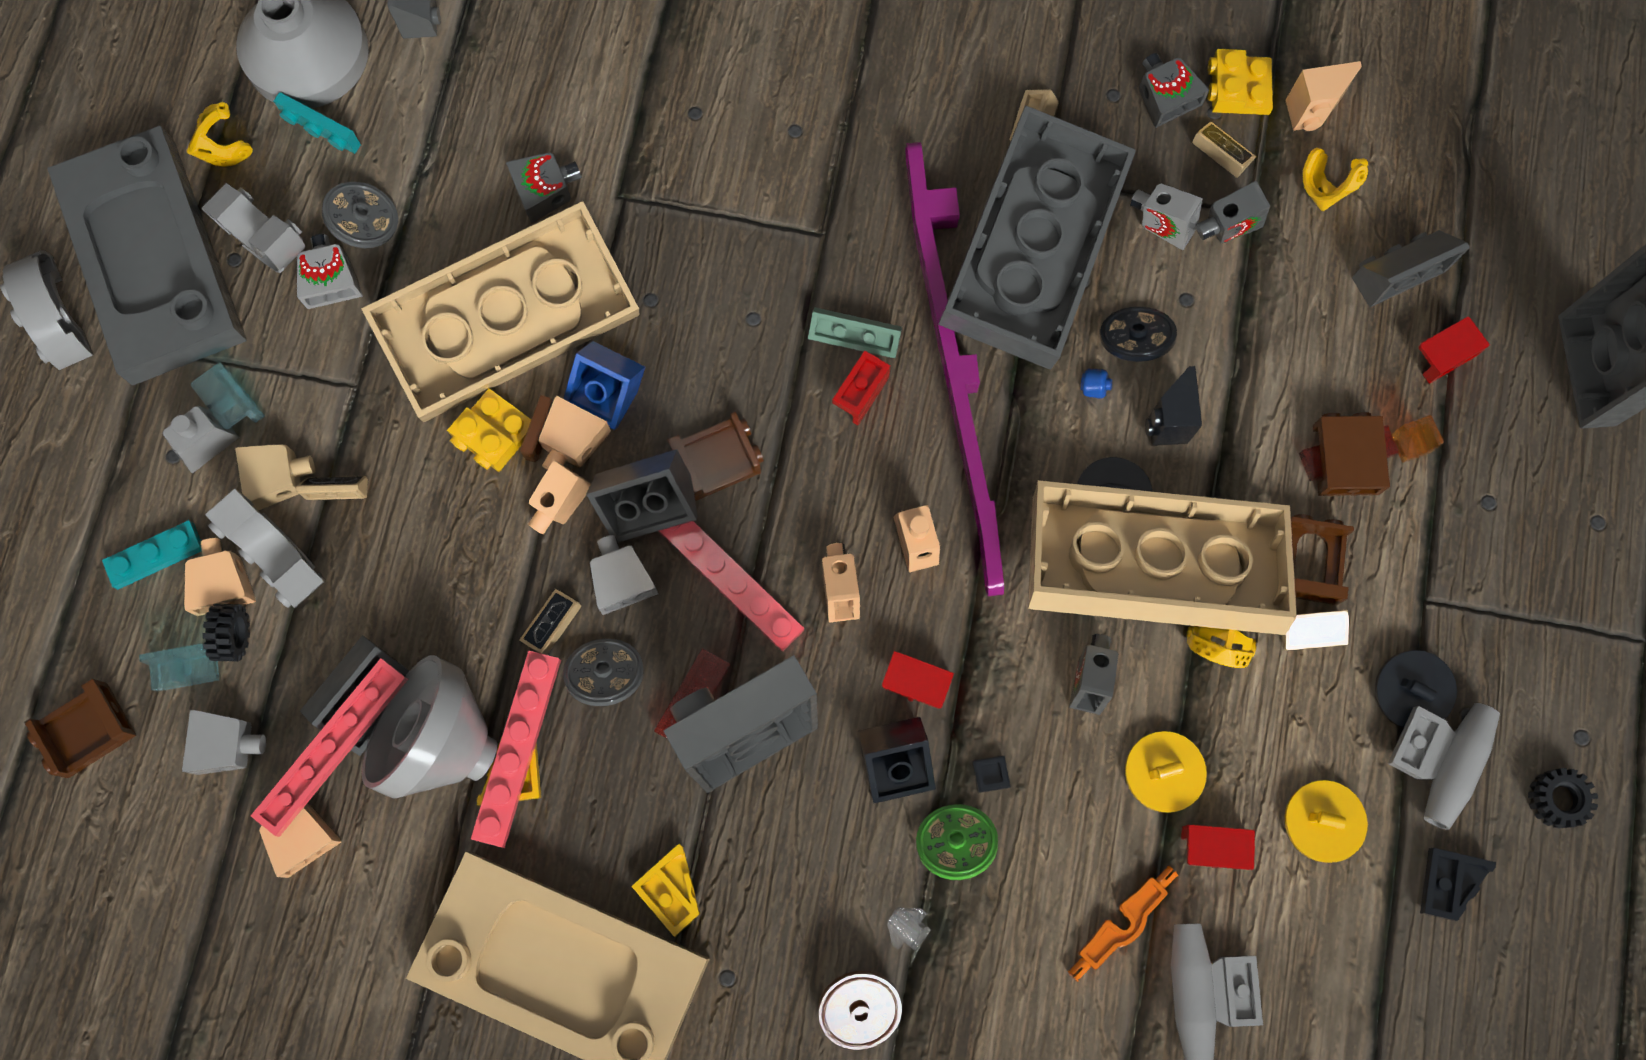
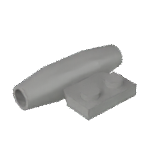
(1448, 758)
(1210, 992)

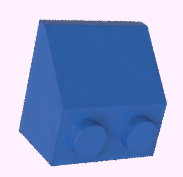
(603, 383)

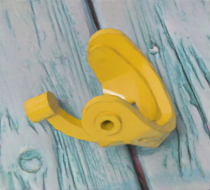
(220, 155)
(1315, 178)
(1200, 642)

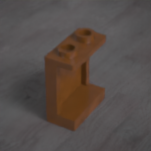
(1352, 454)
(719, 456)
(80, 730)

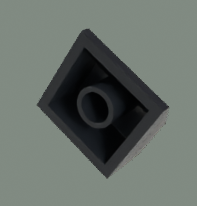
(1177, 412)
(897, 759)

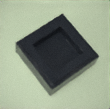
(991, 774)

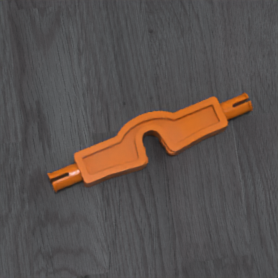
(1110, 936)

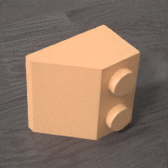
(1318, 93)

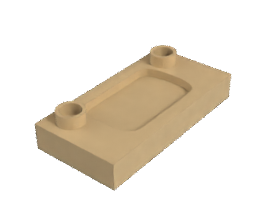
(501, 311)
(1162, 558)
(556, 966)

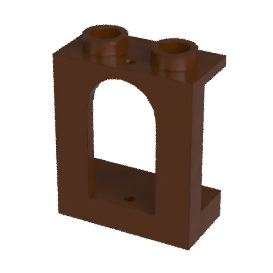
(1335, 537)

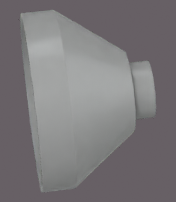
(302, 49)
(428, 734)

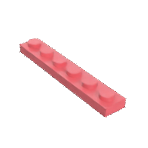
(734, 583)
(329, 748)
(516, 749)

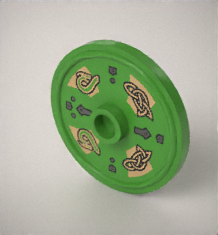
(957, 842)

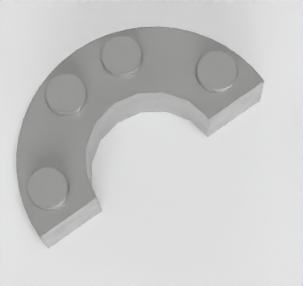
(268, 239)
(39, 309)
(267, 546)

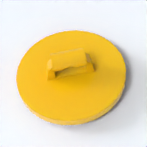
(1165, 772)
(1326, 821)

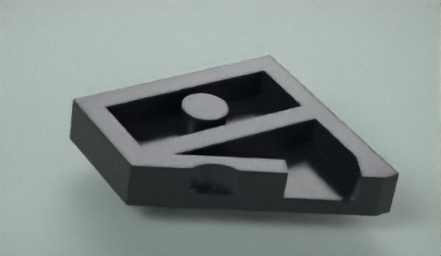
(1451, 882)

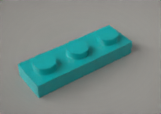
(316, 123)
(152, 555)

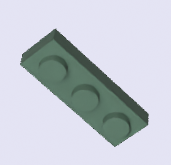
(854, 332)

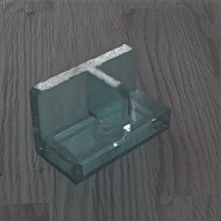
(225, 396)
(180, 667)

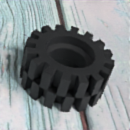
(226, 632)
(1580, 792)

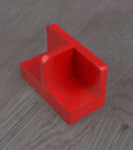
(1452, 348)
(862, 386)
(917, 680)
(1219, 847)

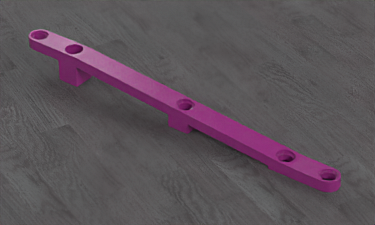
(933, 211)

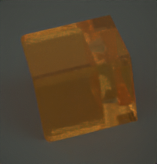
(1417, 438)

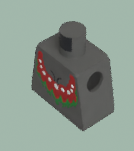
(1170, 89)
(542, 183)
(1236, 214)
(1095, 676)

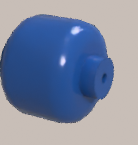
(1095, 383)

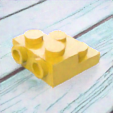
(1240, 83)
(490, 430)

